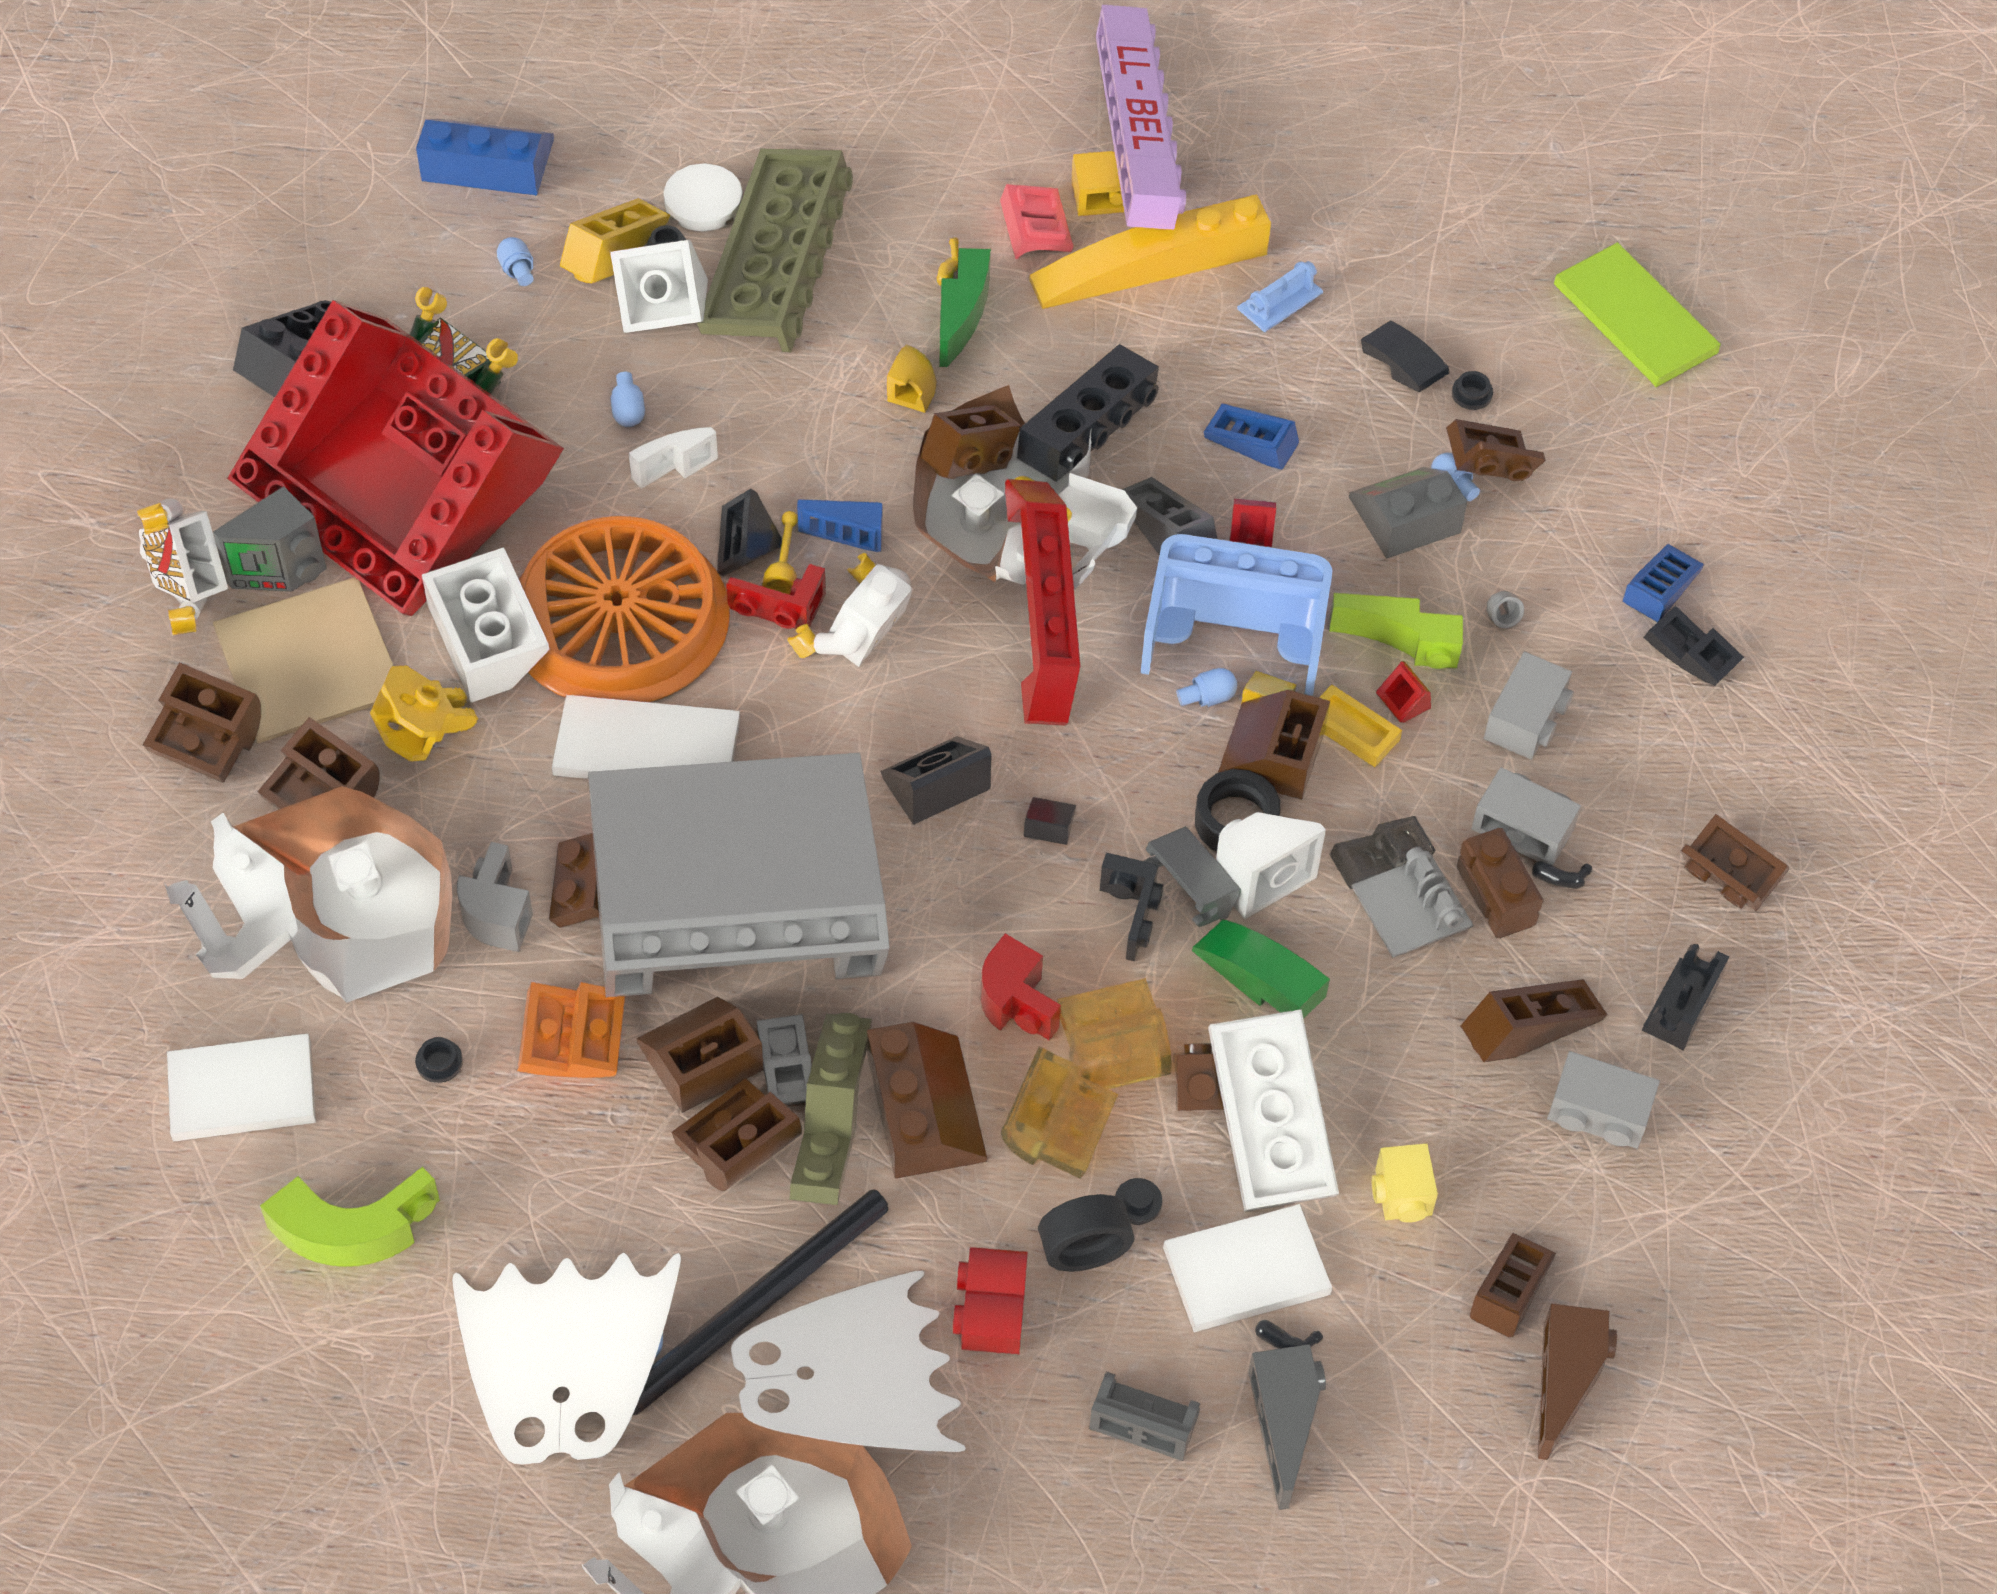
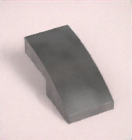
(785, 1057)

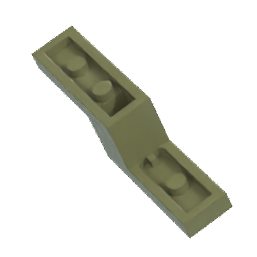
(830, 1109)

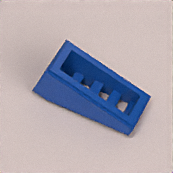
(1273, 450)
(843, 522)
(1651, 602)

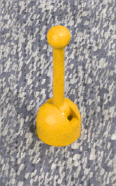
(781, 575)

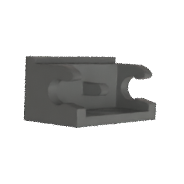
(1196, 873)
(1143, 1418)

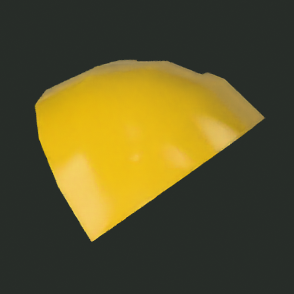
(911, 380)

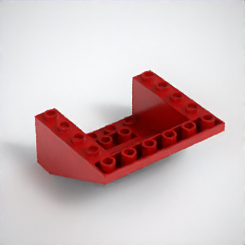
(392, 454)

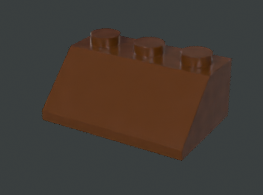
(924, 1099)

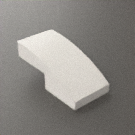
(683, 451)

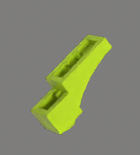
(1397, 621)

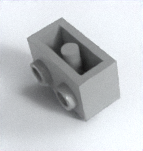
(1528, 705)
(1531, 815)
(1603, 1100)

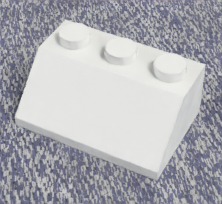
(485, 622)

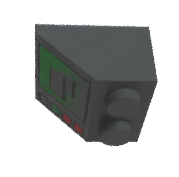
(1411, 510)
(271, 545)

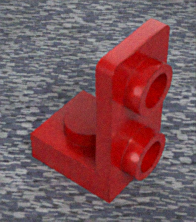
(778, 607)

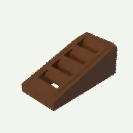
(1502, 1311)

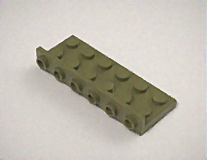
(777, 245)

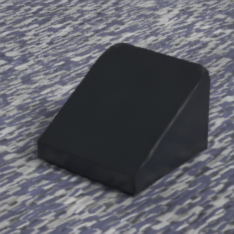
(1049, 820)

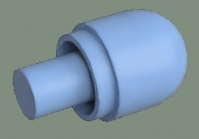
(516, 260)
(627, 401)
(1462, 479)
(1209, 688)

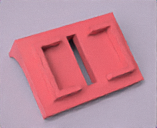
(1035, 233)

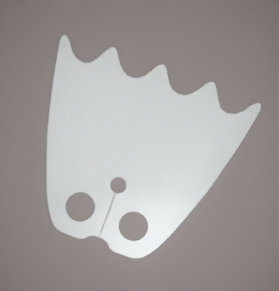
(568, 1334)
(866, 1369)

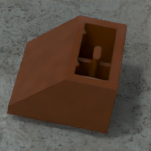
(1278, 739)
(703, 1052)

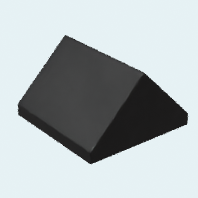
(940, 777)

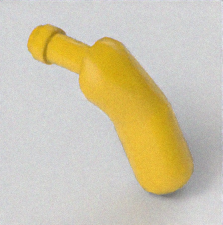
(950, 265)

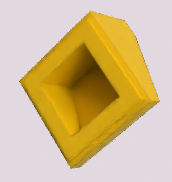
(1263, 685)

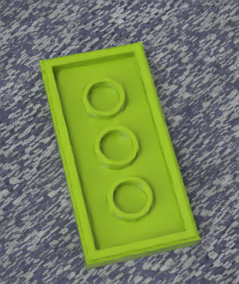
(1637, 314)

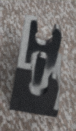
(1685, 997)

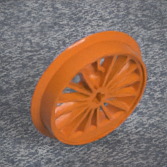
(622, 607)

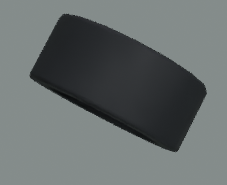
(1231, 784)
(1086, 1232)

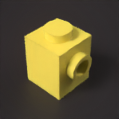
(1405, 1182)

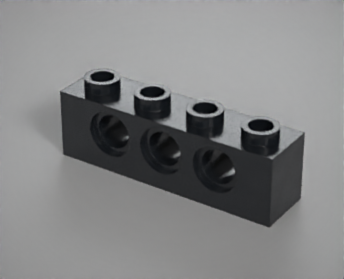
(1096, 402)

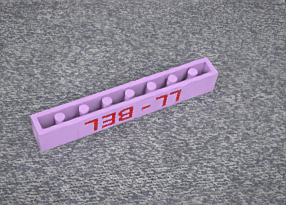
(1139, 118)

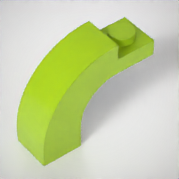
(349, 1235)

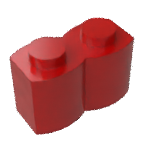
(993, 1300)

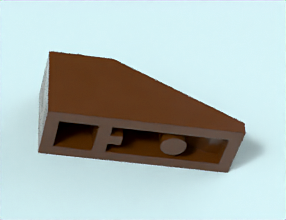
(1529, 1017)
(1572, 1360)

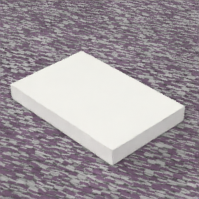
(240, 1087)
(1247, 1268)

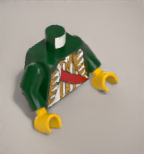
(457, 349)

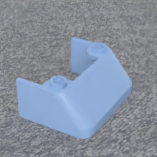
(1241, 589)

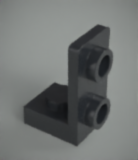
(1135, 880)

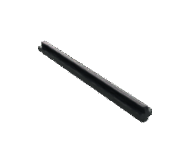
(761, 1296)

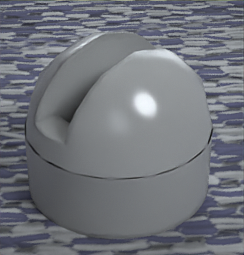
(1512, 605)

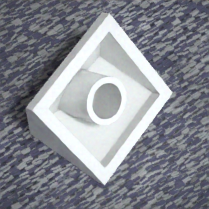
(659, 286)

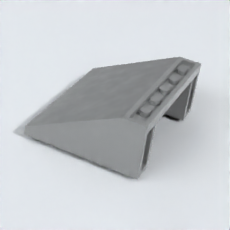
(736, 868)

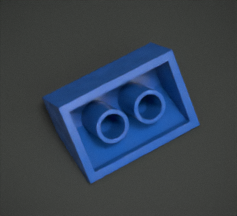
(483, 156)

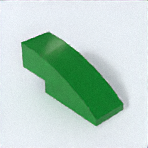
(963, 302)
(1262, 968)

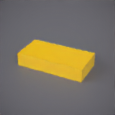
(1359, 727)

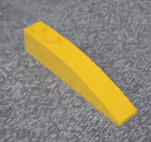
(1141, 255)

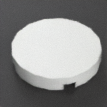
(702, 197)

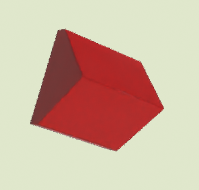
(1404, 693)

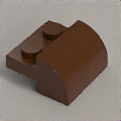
(204, 722)
(317, 764)
(737, 1133)

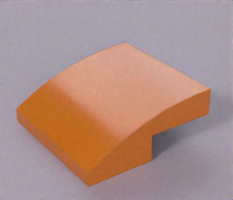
(571, 1031)

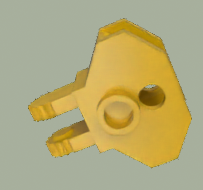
(420, 710)

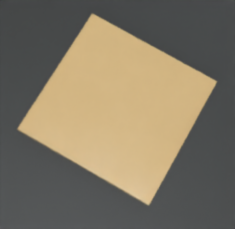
(307, 656)

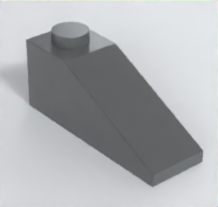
(1167, 513)
(1285, 1397)

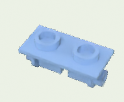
(1282, 297)

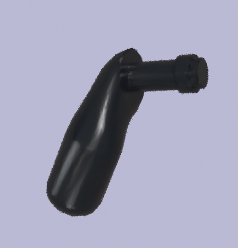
(1560, 877)
(1281, 1339)

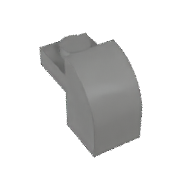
(488, 907)

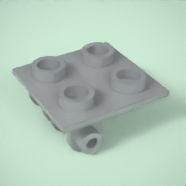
(1412, 904)

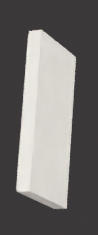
(637, 734)
(1273, 1110)

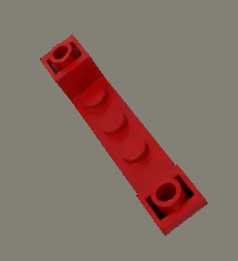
(1051, 601)

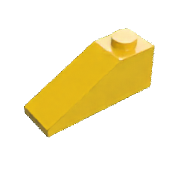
(614, 229)

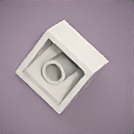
(1269, 857)

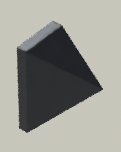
(745, 533)

